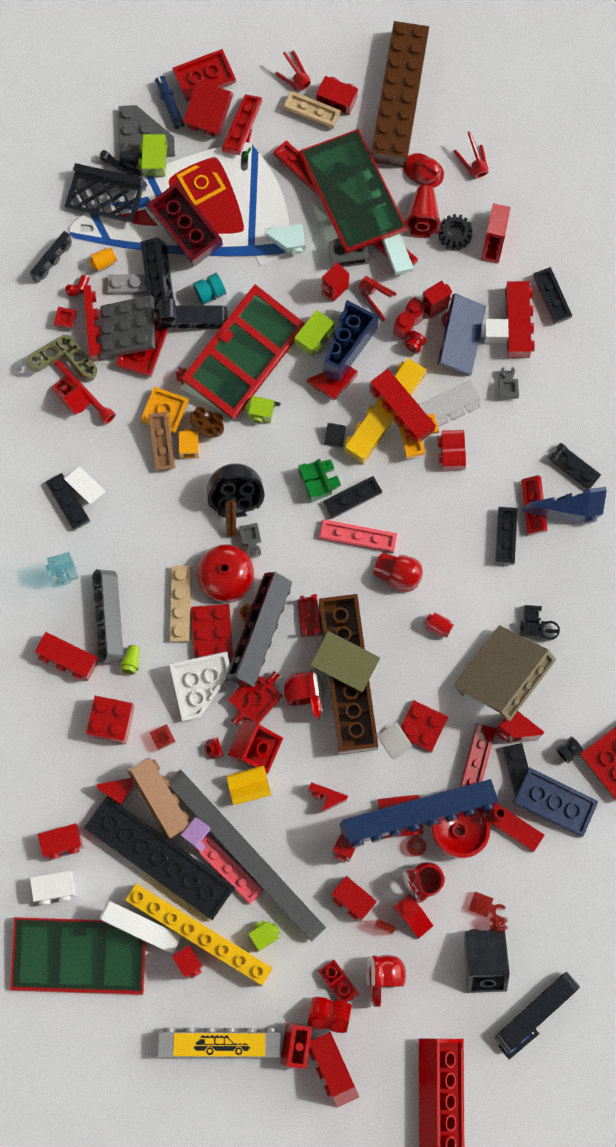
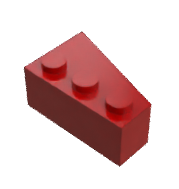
(333, 1070)

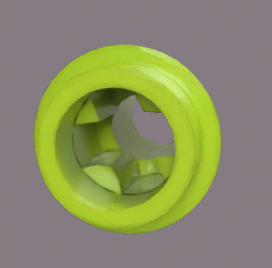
(130, 661)

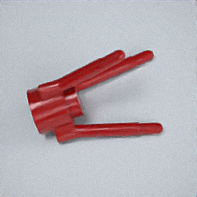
(301, 79)
(479, 166)
(369, 286)

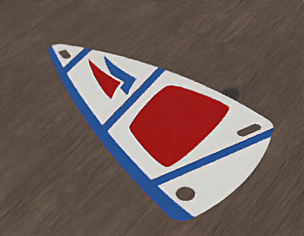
(237, 213)

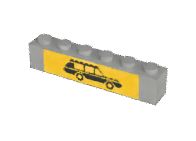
(220, 1044)

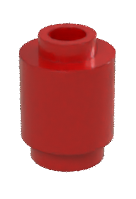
(438, 624)

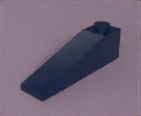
(578, 508)

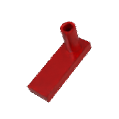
(515, 827)

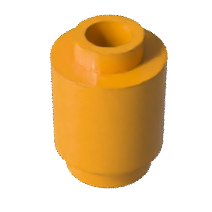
(102, 259)

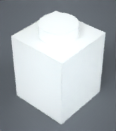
(495, 331)

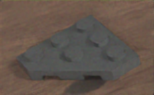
(135, 123)

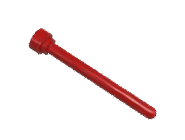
(106, 415)

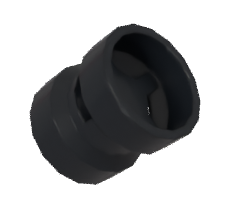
(569, 749)

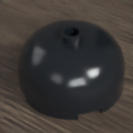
(238, 482)

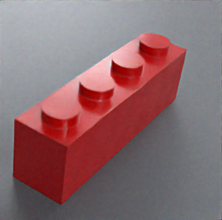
(519, 319)
(402, 406)

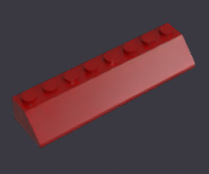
(441, 1092)

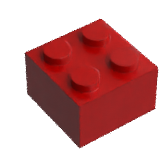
(110, 719)

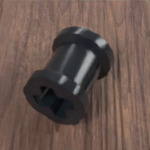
(129, 157)

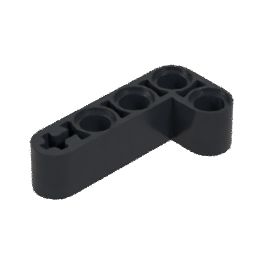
(189, 316)

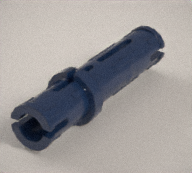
(166, 94)

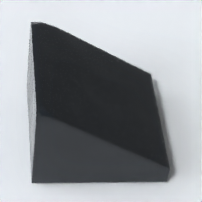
(335, 434)

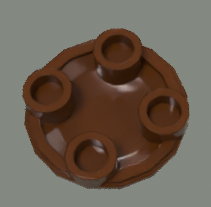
(207, 422)

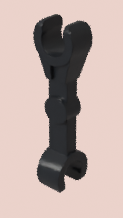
(107, 158)

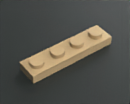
(180, 604)

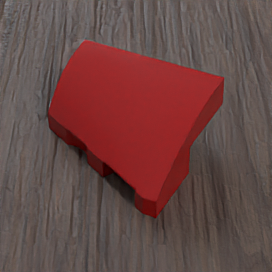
(330, 386)

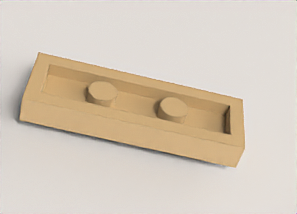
(312, 109)

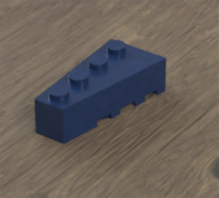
(349, 339)

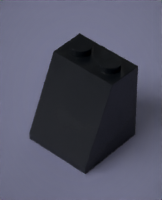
(486, 961)

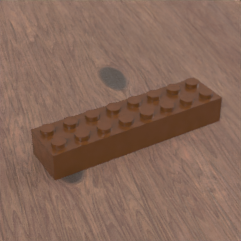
(399, 94)
(351, 708)

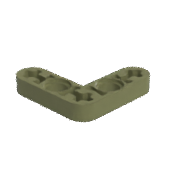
(63, 351)

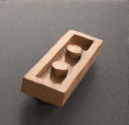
(162, 440)

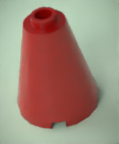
(423, 213)

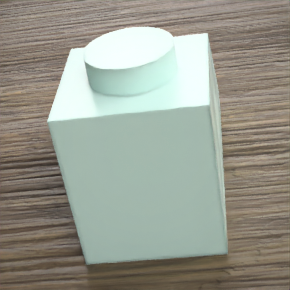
(288, 238)

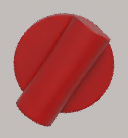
(213, 748)

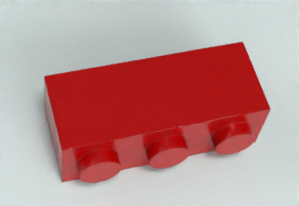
(66, 656)

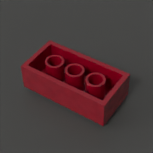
(185, 224)

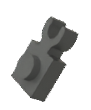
(507, 385)
(250, 536)

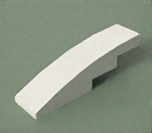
(140, 927)

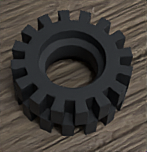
(458, 222)

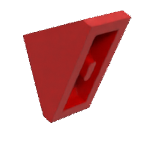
(117, 790)

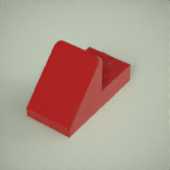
(332, 797)

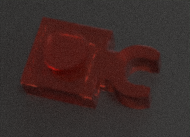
(483, 905)

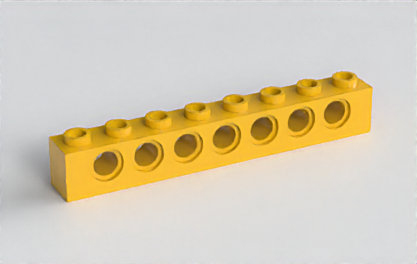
(199, 934)

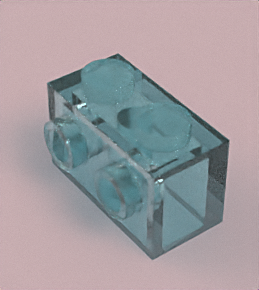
(61, 569)

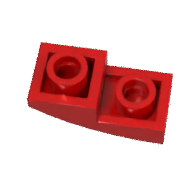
(338, 982)

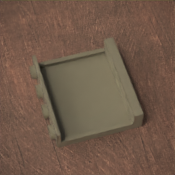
(505, 672)

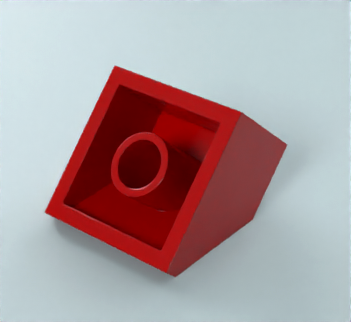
(518, 730)
(255, 745)

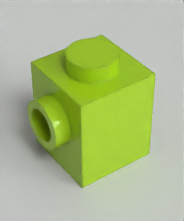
(260, 409)
(264, 934)

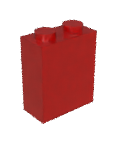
(208, 108)

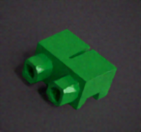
(316, 480)

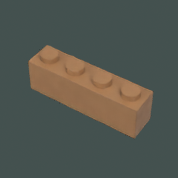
(158, 797)

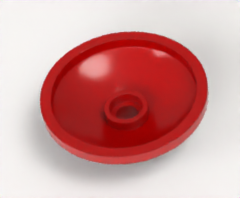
(471, 841)

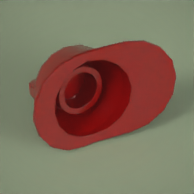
(424, 170)

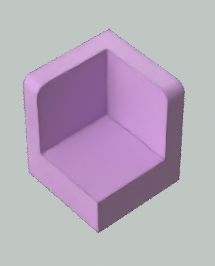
(195, 833)

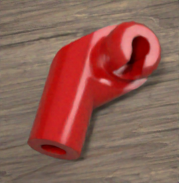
(74, 290)

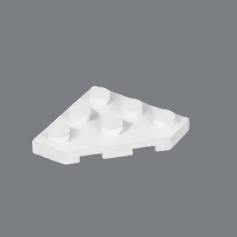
(198, 682)

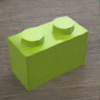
(153, 155)
(314, 333)

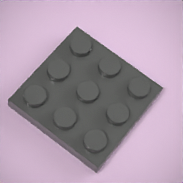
(127, 327)

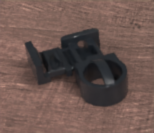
(532, 625)

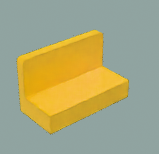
(248, 785)

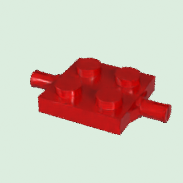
(255, 701)

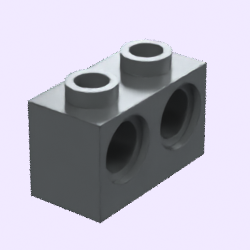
(347, 259)

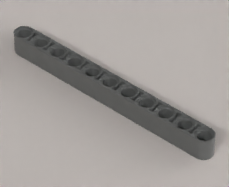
(246, 855)

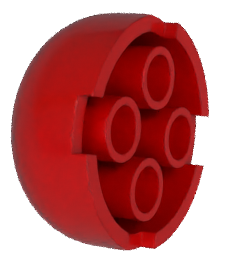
(227, 585)

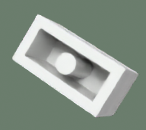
(52, 887)

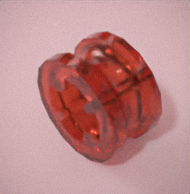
(498, 923)

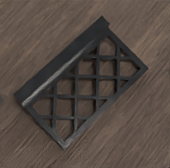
(112, 179)

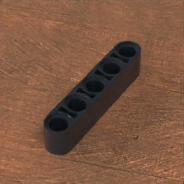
(537, 1012)

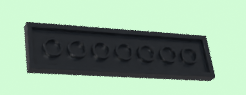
(159, 858)

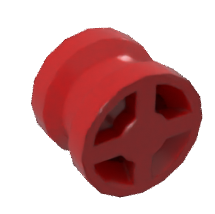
(415, 342)

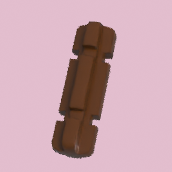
(230, 507)

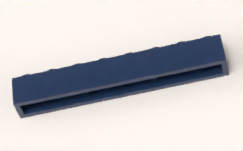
(418, 813)

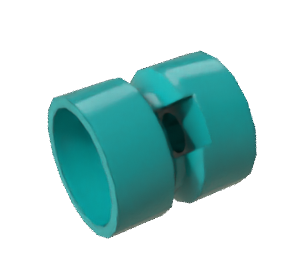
(209, 288)

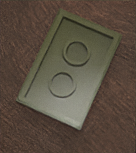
(345, 661)

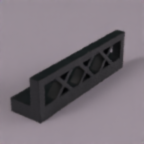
(157, 270)

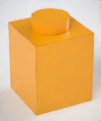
(189, 443)

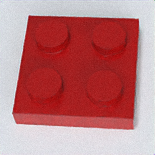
(423, 725)

